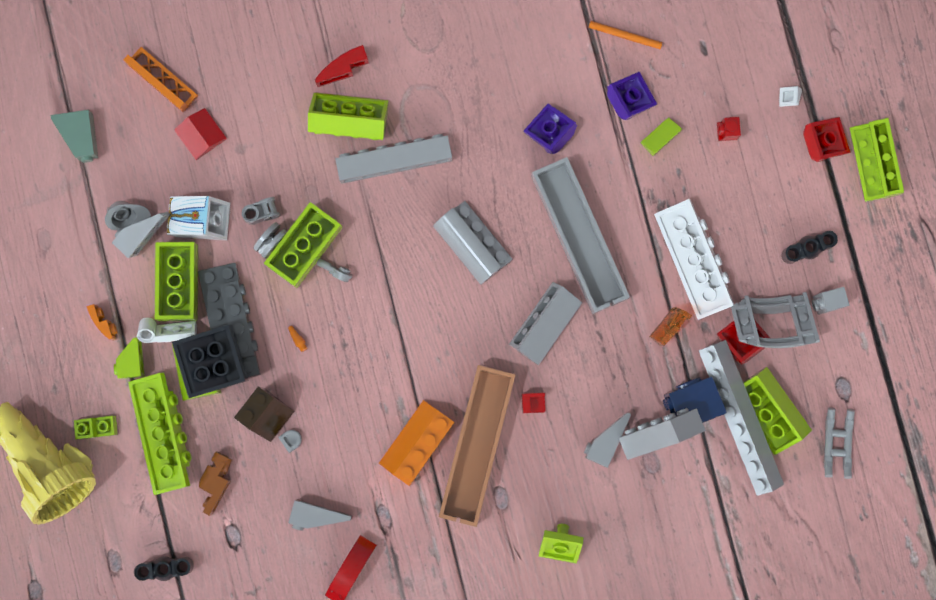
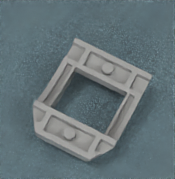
(800, 311)

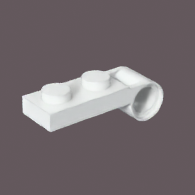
(151, 332)

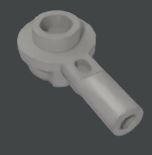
(342, 273)

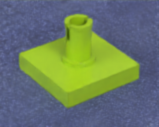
(561, 545)

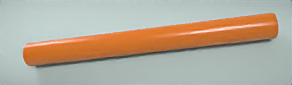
(625, 35)

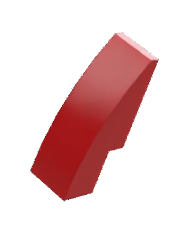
(341, 66)

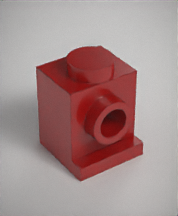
(729, 129)

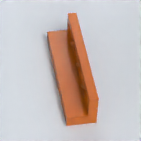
(154, 81)

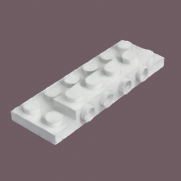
(695, 259)

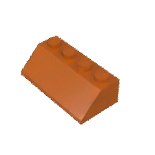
(416, 443)

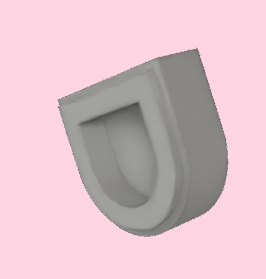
(291, 440)

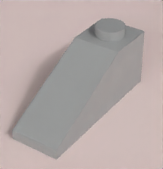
(136, 236)
(605, 444)
(310, 515)

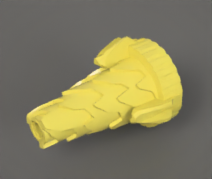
(49, 477)

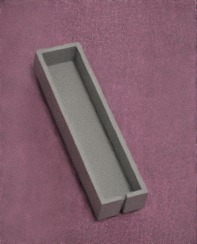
(580, 235)

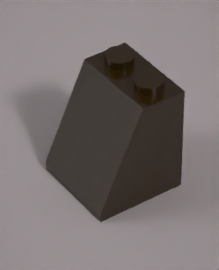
(264, 414)

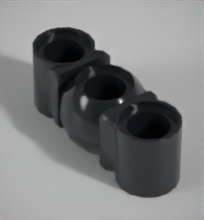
(817, 243)
(154, 568)

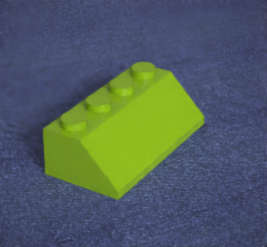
(347, 116)
(775, 412)

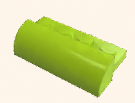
(876, 160)

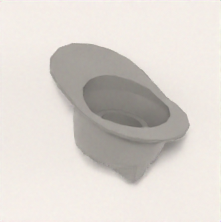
(123, 214)

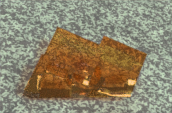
(669, 326)

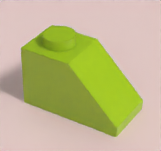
(130, 361)

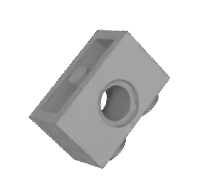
(830, 301)

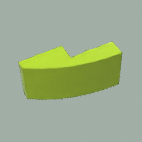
(95, 427)

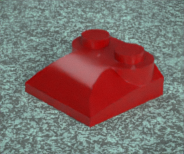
(825, 139)
(741, 351)

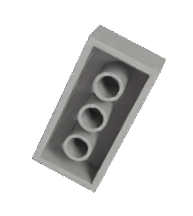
(661, 433)

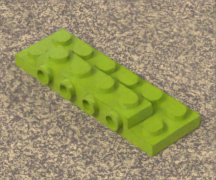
(161, 433)

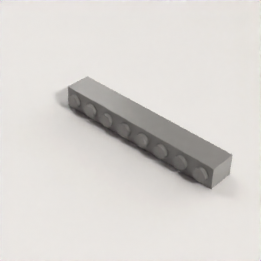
(742, 418)

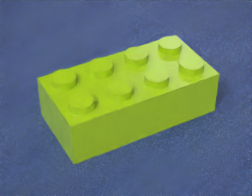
(303, 245)
(176, 281)

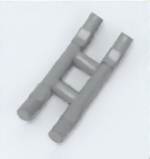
(846, 434)

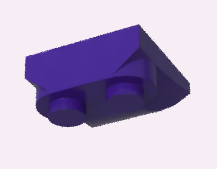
(630, 96)
(551, 129)

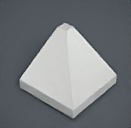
(789, 96)

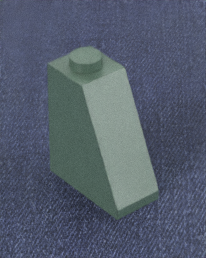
(78, 133)

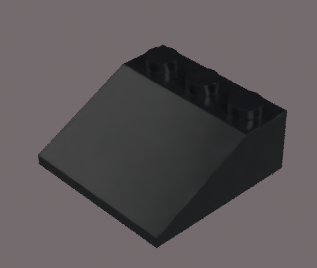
(210, 361)

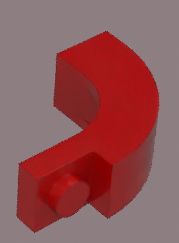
(350, 569)

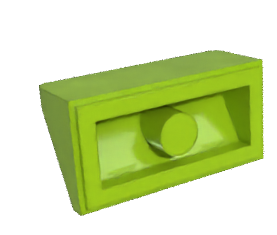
(661, 136)

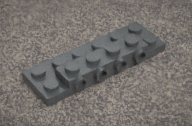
(227, 306)

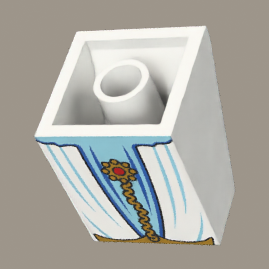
(198, 217)

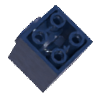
(696, 394)

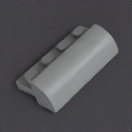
(472, 242)

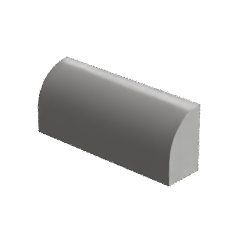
(545, 323)

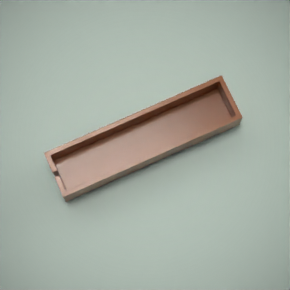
(477, 445)

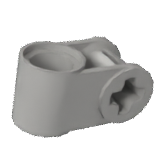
(261, 210)

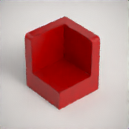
(533, 403)

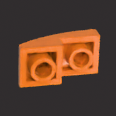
(106, 327)

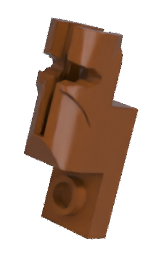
(215, 482)

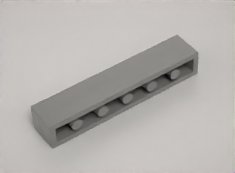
(393, 159)

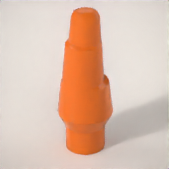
(297, 339)

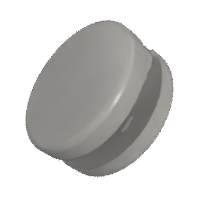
(269, 241)

